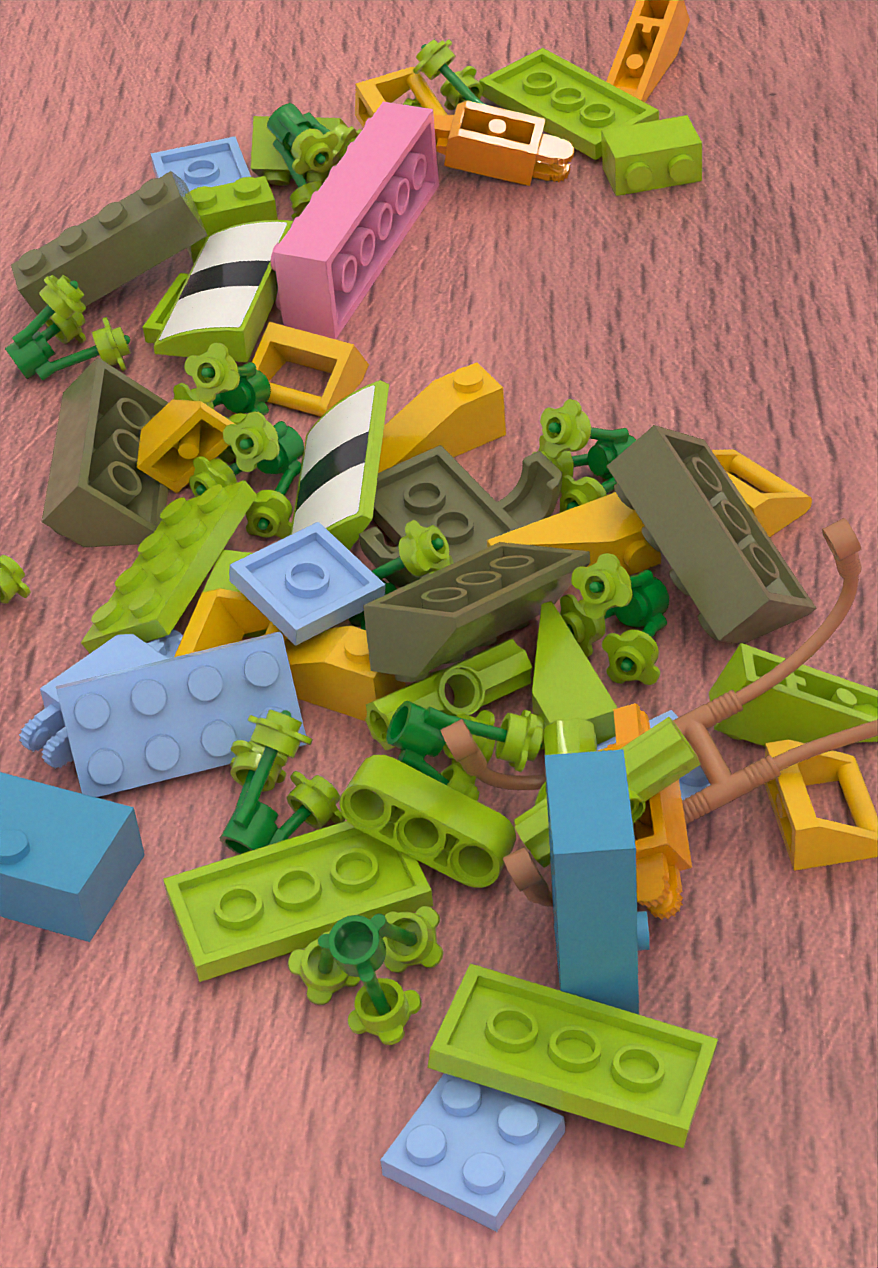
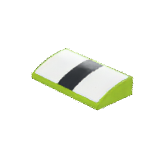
(226, 293)
(343, 465)

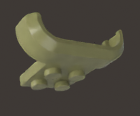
(443, 494)

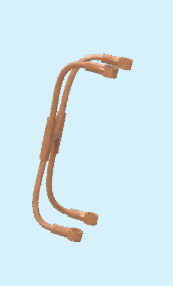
(723, 784)

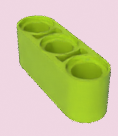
(456, 824)

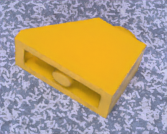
(176, 438)

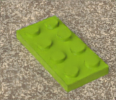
(567, 97)
(171, 565)
(289, 896)
(574, 1054)

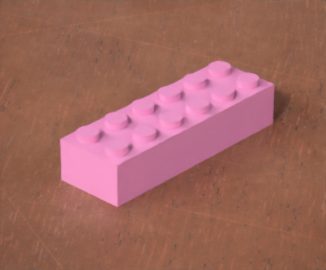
(356, 220)

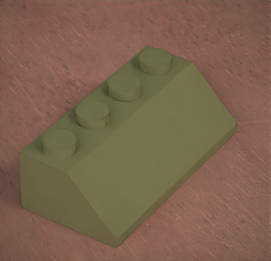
(115, 243)
(94, 478)
(708, 536)
(464, 606)

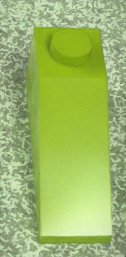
(566, 681)
(798, 708)

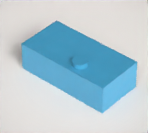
(63, 856)
(594, 878)

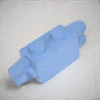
(119, 653)

